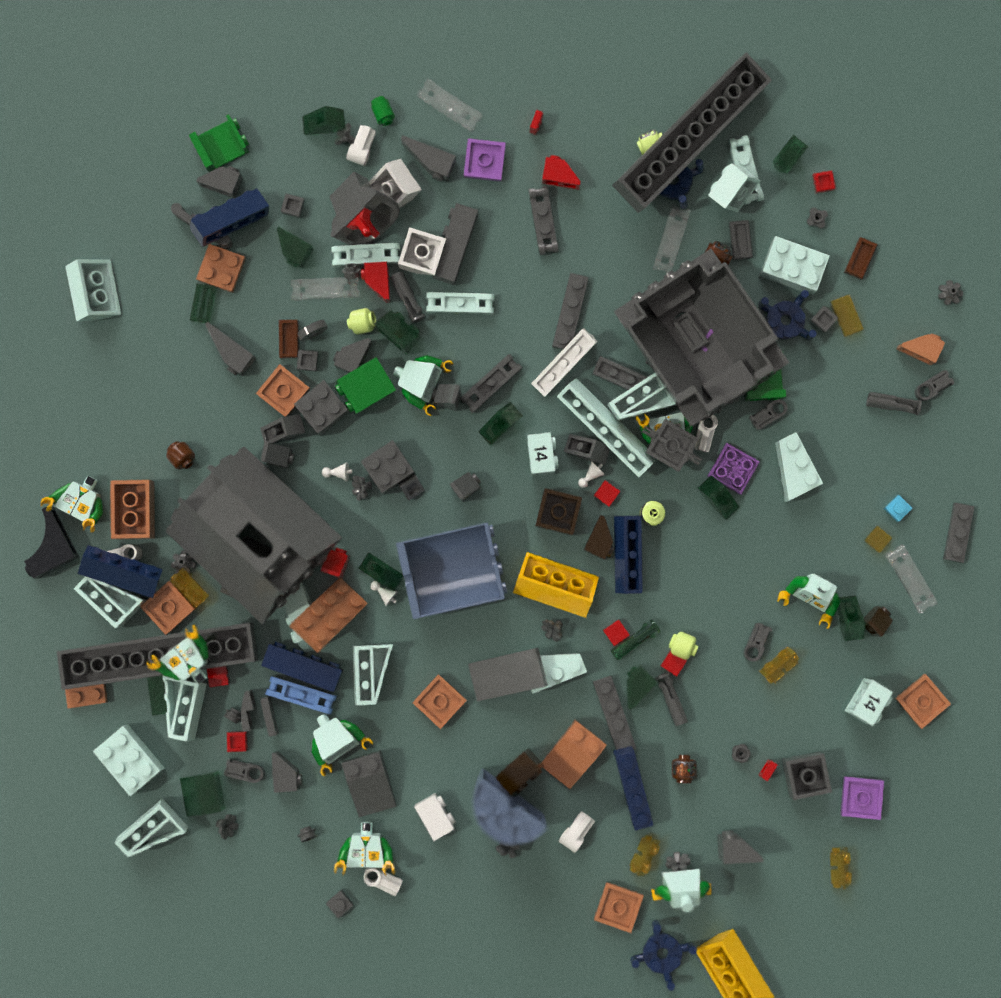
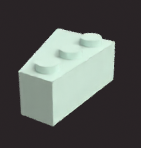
(642, 398)
(369, 670)
(151, 828)

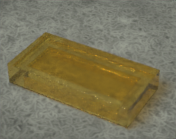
(847, 315)

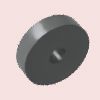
(312, 330)

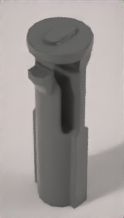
(406, 294)
(891, 402)
(672, 700)

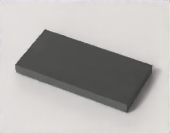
(507, 674)

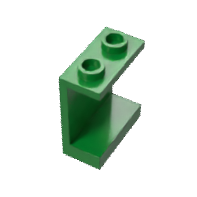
(220, 144)
(364, 386)
(768, 390)

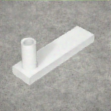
(564, 362)

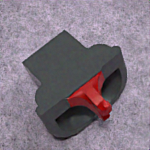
(361, 211)

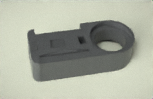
(934, 385)
(767, 415)
(757, 639)
(241, 770)

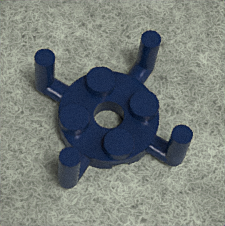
(682, 188)
(789, 309)
(668, 963)

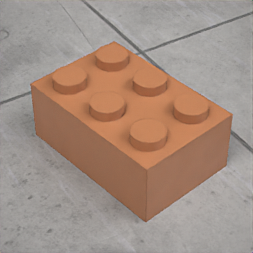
(132, 509)

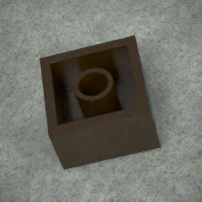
(558, 512)
(519, 771)

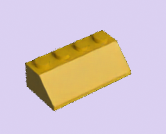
(556, 584)
(732, 967)

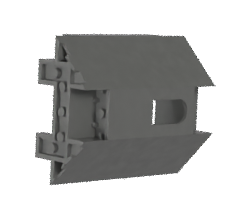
(739, 350)
(223, 505)

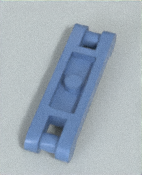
(300, 695)

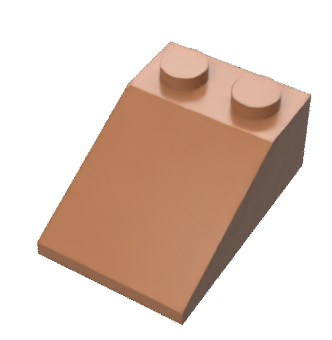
(573, 754)

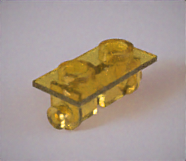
(189, 587)
(772, 670)
(649, 849)
(840, 876)

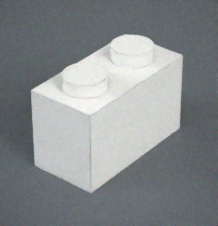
(435, 816)

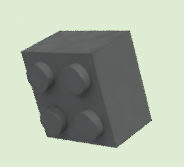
(321, 408)
(387, 467)
(806, 775)

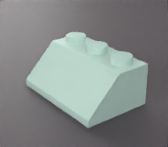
(93, 289)

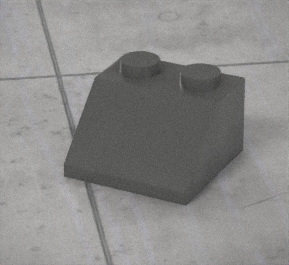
(734, 849)

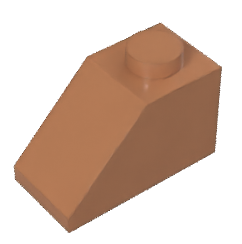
(924, 348)

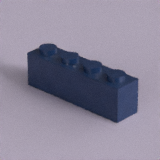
(229, 217)
(628, 554)
(120, 571)
(302, 667)
(633, 788)

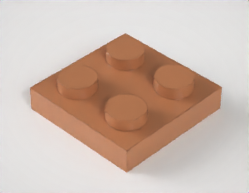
(220, 268)
(282, 390)
(168, 608)
(439, 701)
(922, 701)
(618, 907)

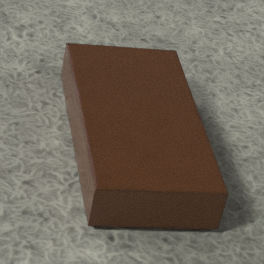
(860, 258)
(288, 339)

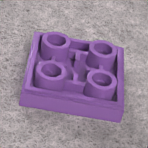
(733, 468)

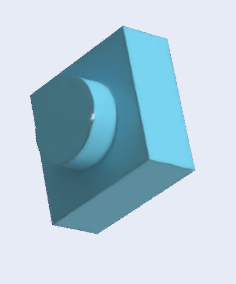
(898, 508)

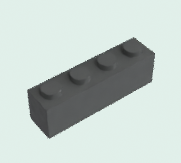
(456, 243)

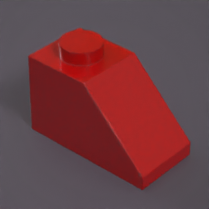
(559, 173)
(377, 279)
(336, 562)

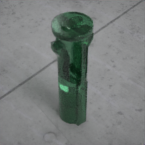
(631, 642)

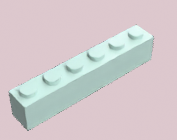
(606, 427)

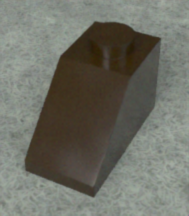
(600, 540)
(878, 621)

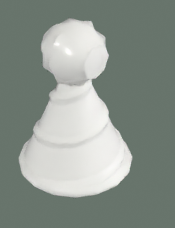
(341, 472)
(593, 472)
(386, 594)

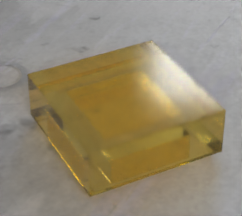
(877, 539)

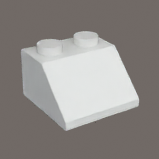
(396, 182)
(421, 252)

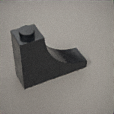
(54, 550)

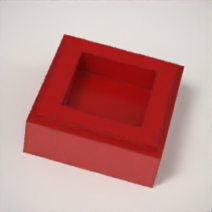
(536, 122)
(824, 182)
(606, 493)
(616, 632)
(673, 663)
(218, 676)
(236, 741)
(768, 770)

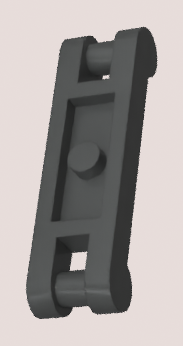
(180, 213)
(543, 220)
(491, 383)

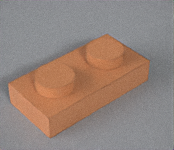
(86, 696)

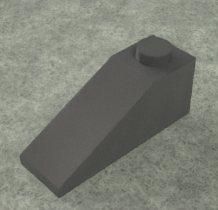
(435, 161)
(232, 353)
(447, 396)

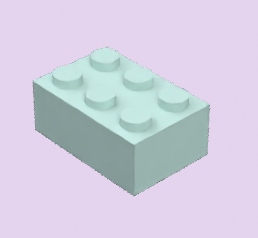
(794, 265)
(128, 760)

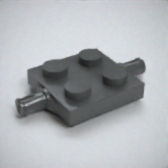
(671, 445)

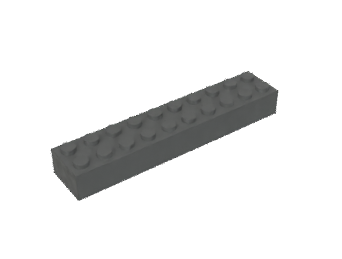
(691, 133)
(128, 658)

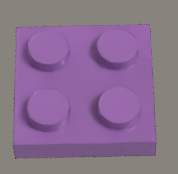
(484, 160)
(862, 797)

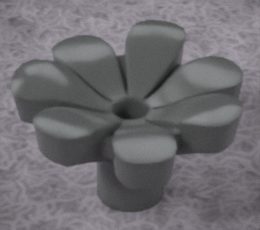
(344, 135)
(948, 294)
(360, 487)
(187, 562)
(552, 629)
(227, 825)
(509, 849)
(678, 863)

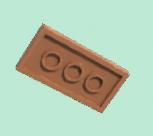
(328, 615)

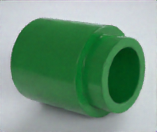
(382, 111)

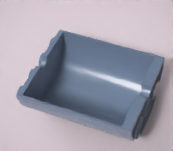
(451, 570)
(503, 816)

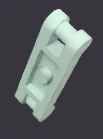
(745, 160)
(365, 254)
(460, 303)

